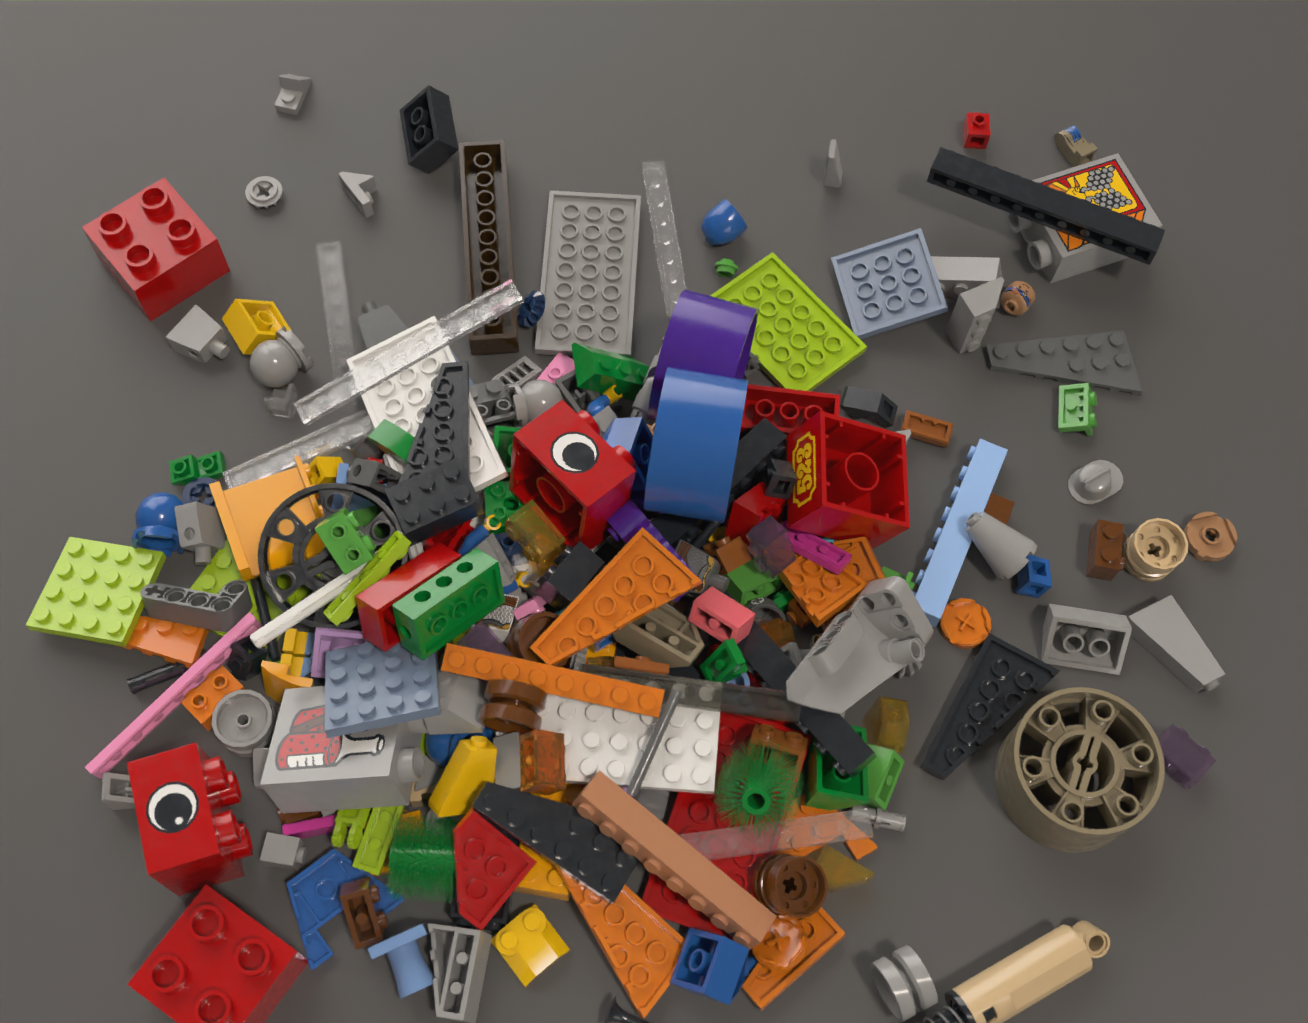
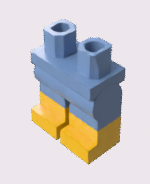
(298, 652)

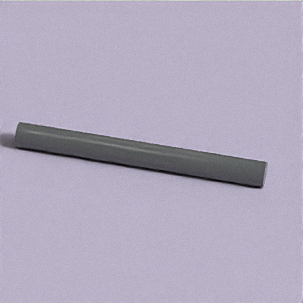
(654, 742)

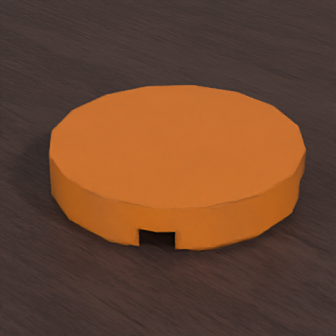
(965, 623)
(782, 945)

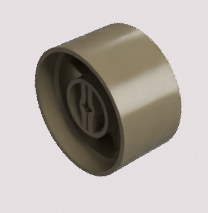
(1089, 751)

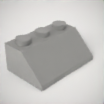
(973, 315)
(1085, 639)
(460, 704)

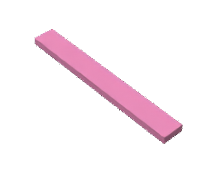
(171, 698)

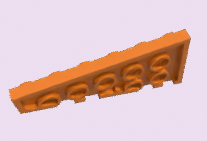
(626, 589)
(820, 590)
(634, 940)

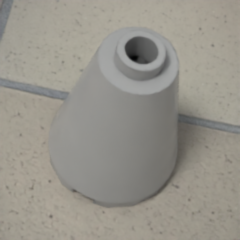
(999, 544)

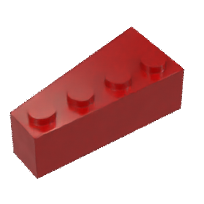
(752, 510)

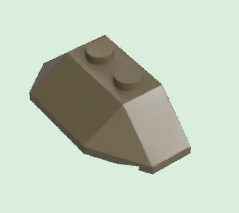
(663, 637)

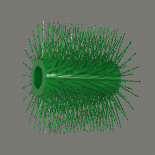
(759, 788)
(422, 858)

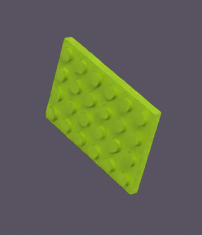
(795, 331)

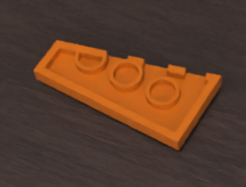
(168, 640)
(766, 985)

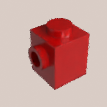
(976, 130)

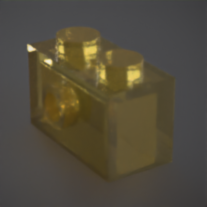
(534, 532)

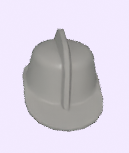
(1095, 482)

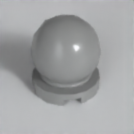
(277, 361)
(532, 400)

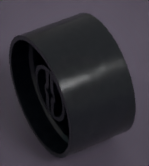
(300, 570)

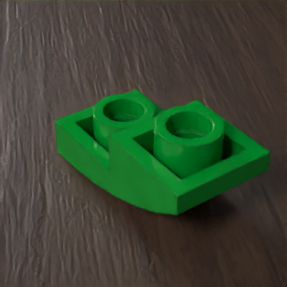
(392, 439)
(189, 467)

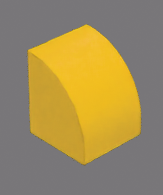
(324, 469)

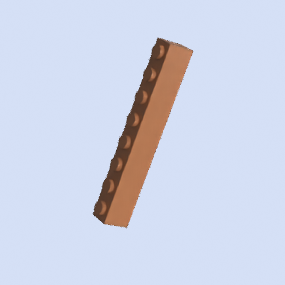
(674, 861)

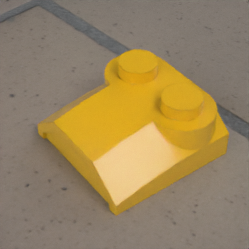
(529, 944)

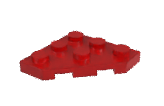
(485, 868)

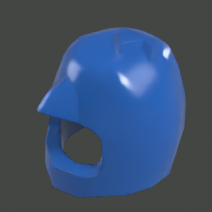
(722, 224)

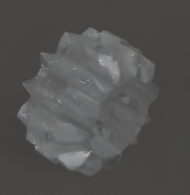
(654, 801)

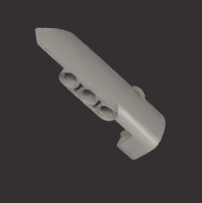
(862, 648)

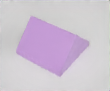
(331, 639)

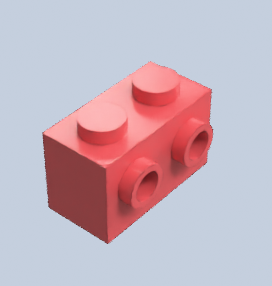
(721, 616)

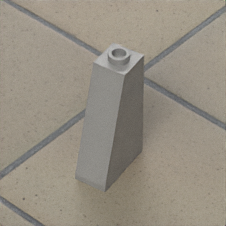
(1176, 644)

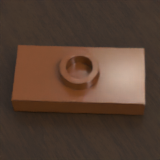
(927, 428)
(641, 664)

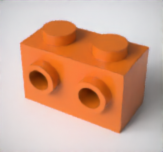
(204, 698)

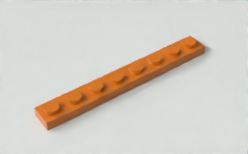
(554, 679)

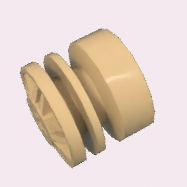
(1164, 541)

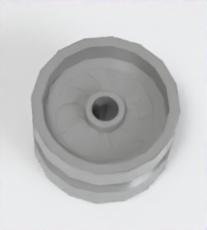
(244, 722)
(903, 983)

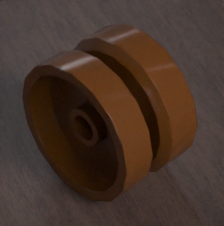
(526, 632)
(512, 706)

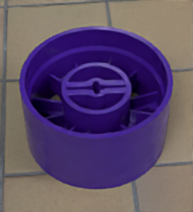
(706, 338)

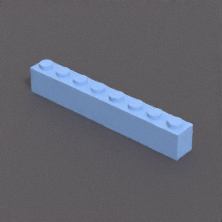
(952, 539)

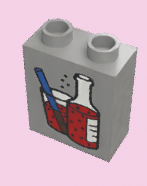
(343, 771)

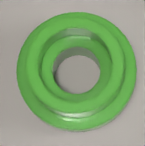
(726, 268)

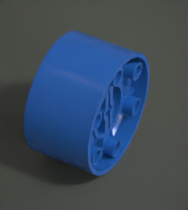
(695, 444)

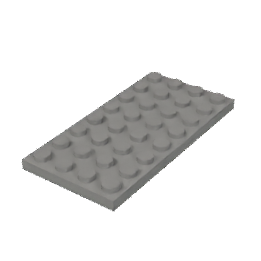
(589, 272)

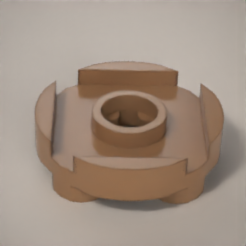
(1202, 547)

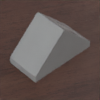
(117, 791)

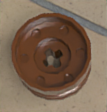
(803, 886)

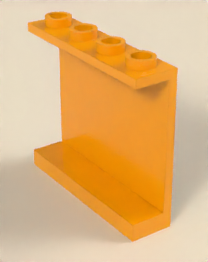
(250, 505)

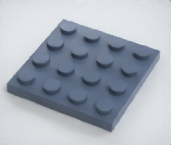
(889, 284)
(378, 688)

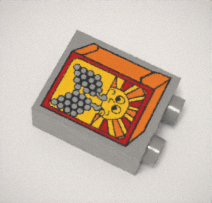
(1099, 182)

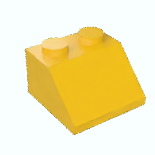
(253, 323)

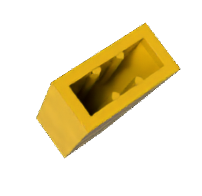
(464, 777)

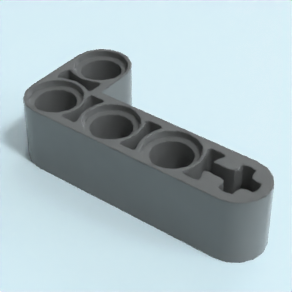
(196, 607)

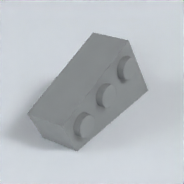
(965, 273)
(459, 970)

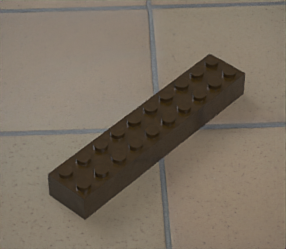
(487, 239)

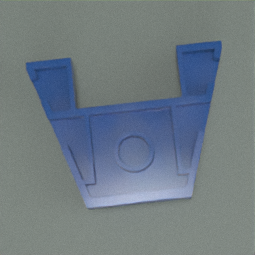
(317, 900)

